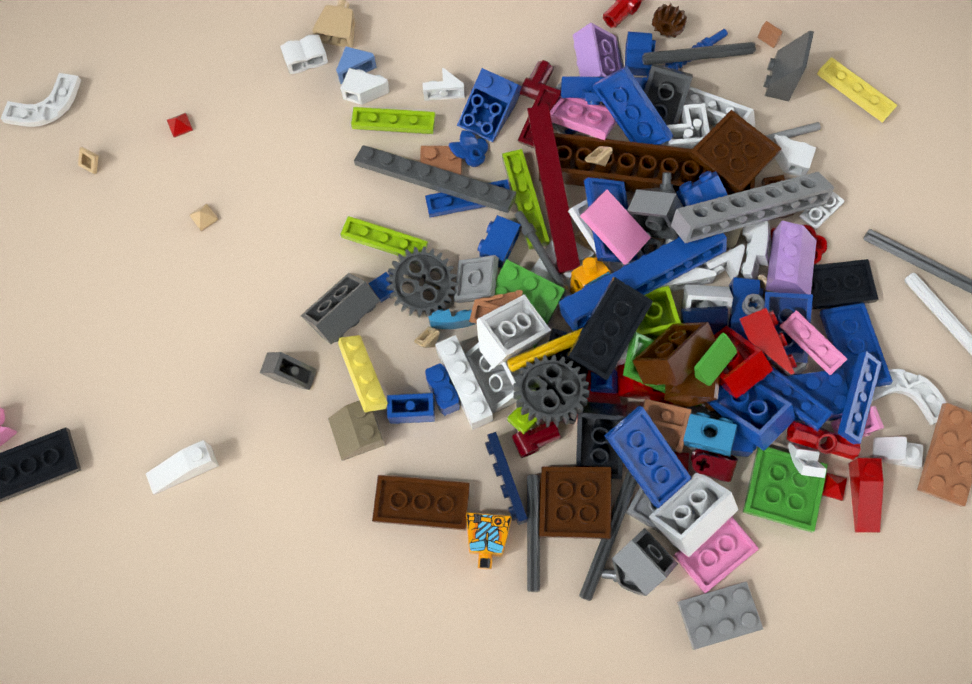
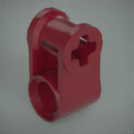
(715, 466)

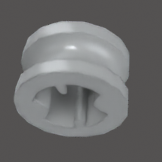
(754, 298)

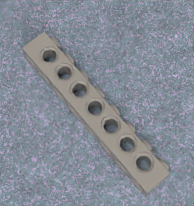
(751, 206)

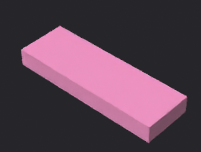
(813, 342)

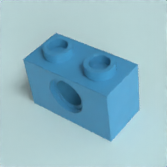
(720, 444)

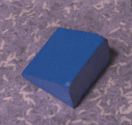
(604, 386)

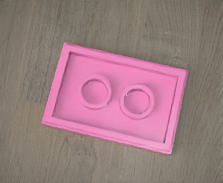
(582, 117)
(615, 227)
(718, 555)

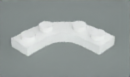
(47, 110)
(917, 388)

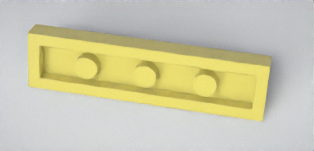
(857, 89)
(362, 373)

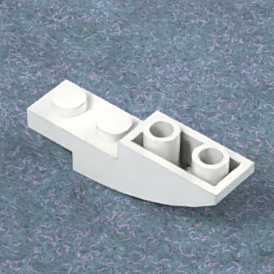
(757, 249)

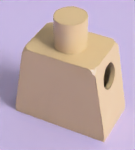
(336, 25)

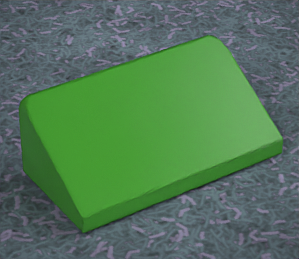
(715, 360)

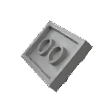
(719, 615)

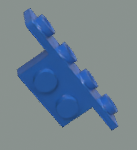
(582, 88)

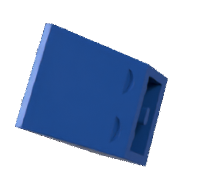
(489, 105)

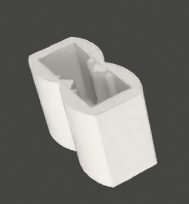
(304, 54)

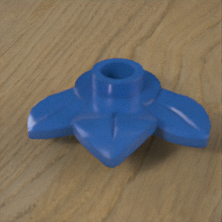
(470, 148)

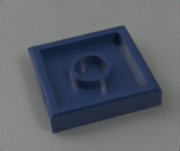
(715, 316)

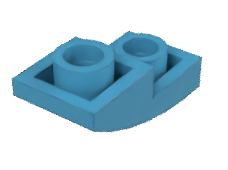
(443, 320)

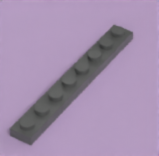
(435, 178)

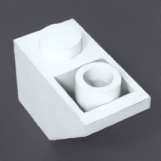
(363, 87)
(794, 156)

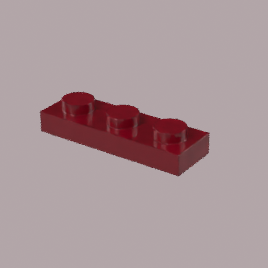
(546, 96)

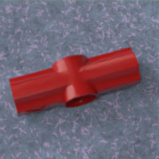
(620, 11)
(835, 443)

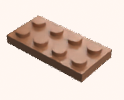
(949, 457)

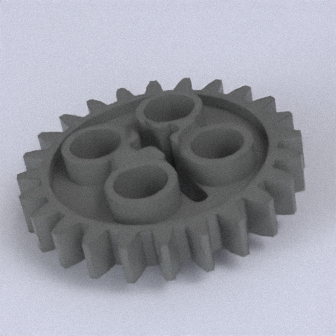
(415, 301)
(534, 401)

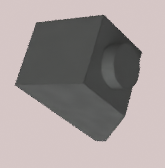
(288, 370)

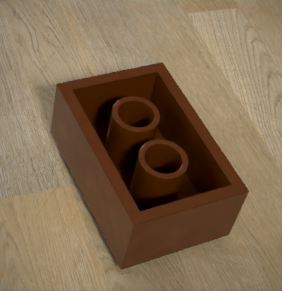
(674, 353)

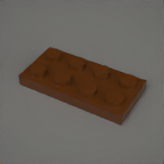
(421, 502)

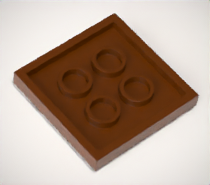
(735, 151)
(576, 502)

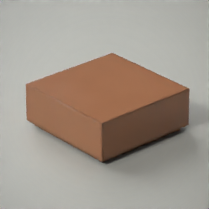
(770, 34)

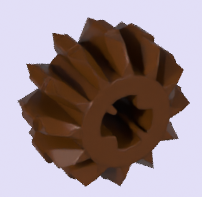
(669, 20)

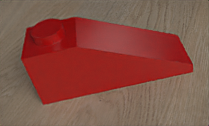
(866, 493)

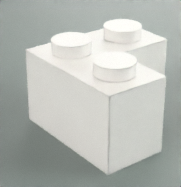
(692, 129)

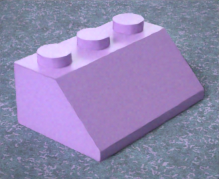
(596, 51)
(791, 259)

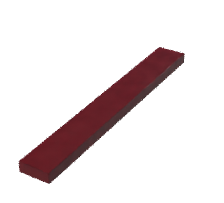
(553, 189)

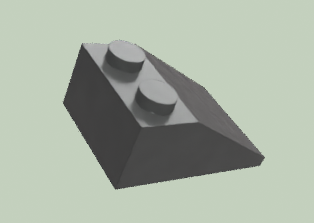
(788, 67)
(668, 91)

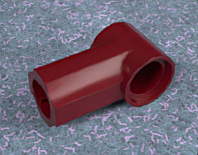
(539, 76)
(535, 438)

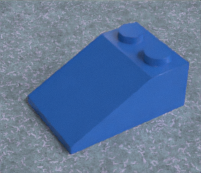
(783, 307)
(757, 413)

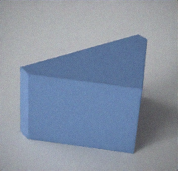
(355, 60)

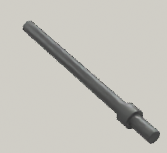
(530, 233)

